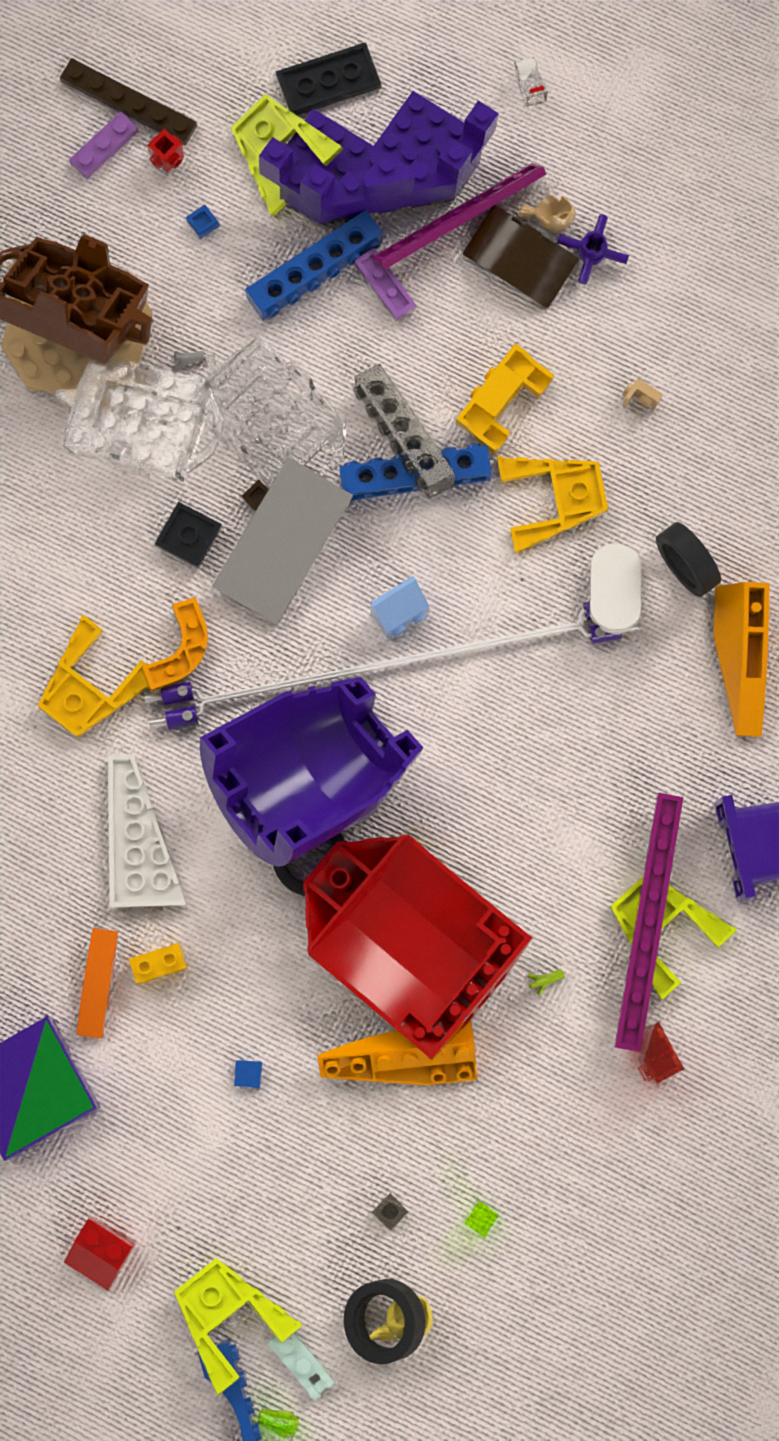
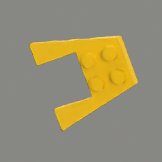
(576, 489)
(74, 700)

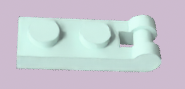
(302, 1364)

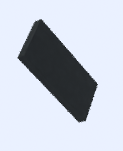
(328, 79)

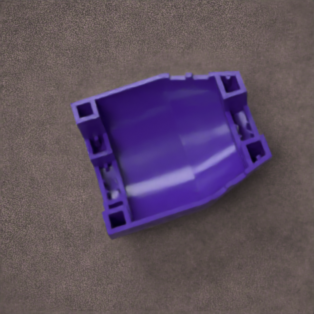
(304, 768)

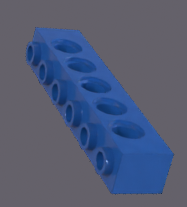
(319, 253)
(404, 483)

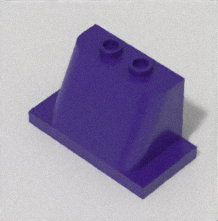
(752, 843)

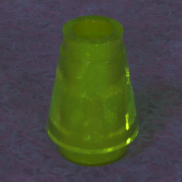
(280, 1422)

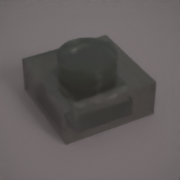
(390, 1211)

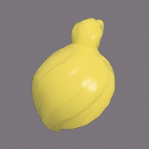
(395, 1322)

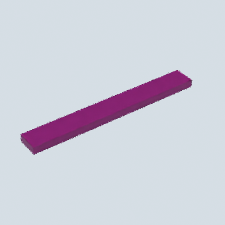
(458, 216)

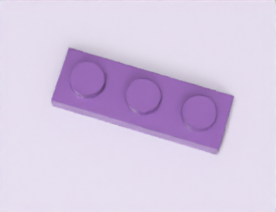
(103, 145)
(385, 286)

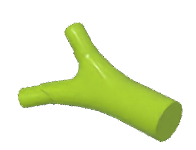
(545, 980)

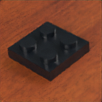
(188, 535)

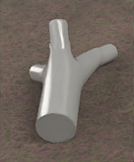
(187, 358)

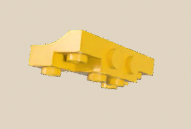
(497, 392)

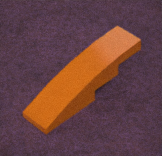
(97, 983)

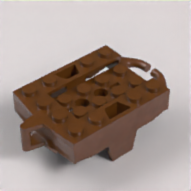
(78, 290)

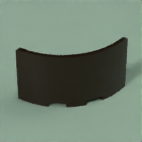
(520, 256)

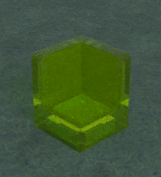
(480, 1218)

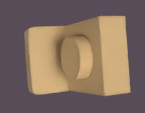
(645, 394)

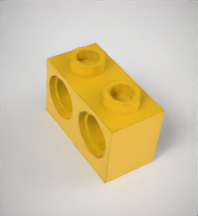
(158, 963)

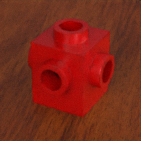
(165, 151)

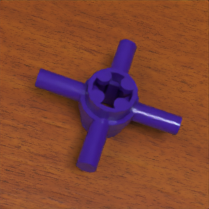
(589, 256)

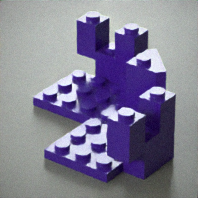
(415, 162)

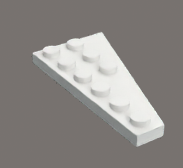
(138, 857)

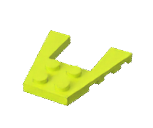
(270, 120)
(712, 927)
(210, 1300)

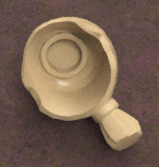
(551, 213)

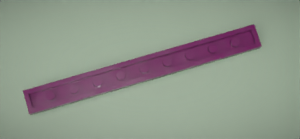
(648, 922)

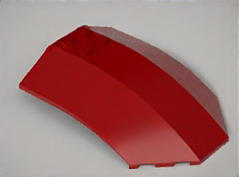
(408, 936)

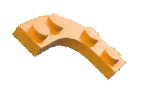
(189, 654)

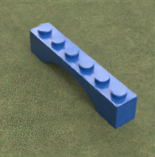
(235, 1393)

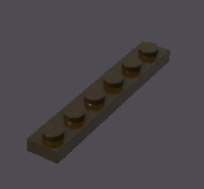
(127, 100)

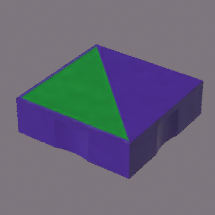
(39, 1088)

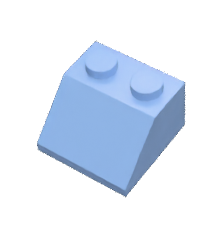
(400, 608)

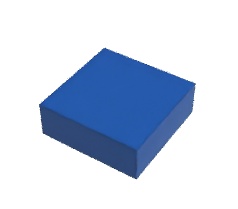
(202, 221)
(248, 1073)

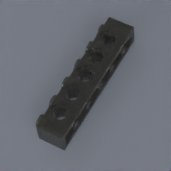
(377, 382)

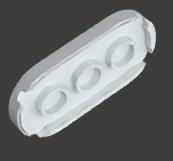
(615, 588)

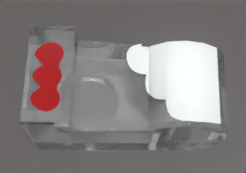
(530, 82)

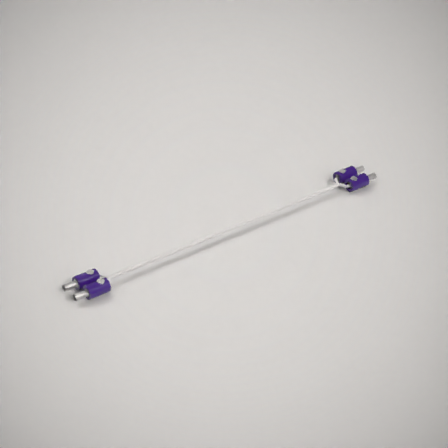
(189, 716)

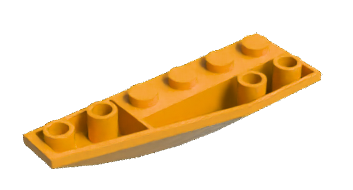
(742, 651)
(395, 1059)

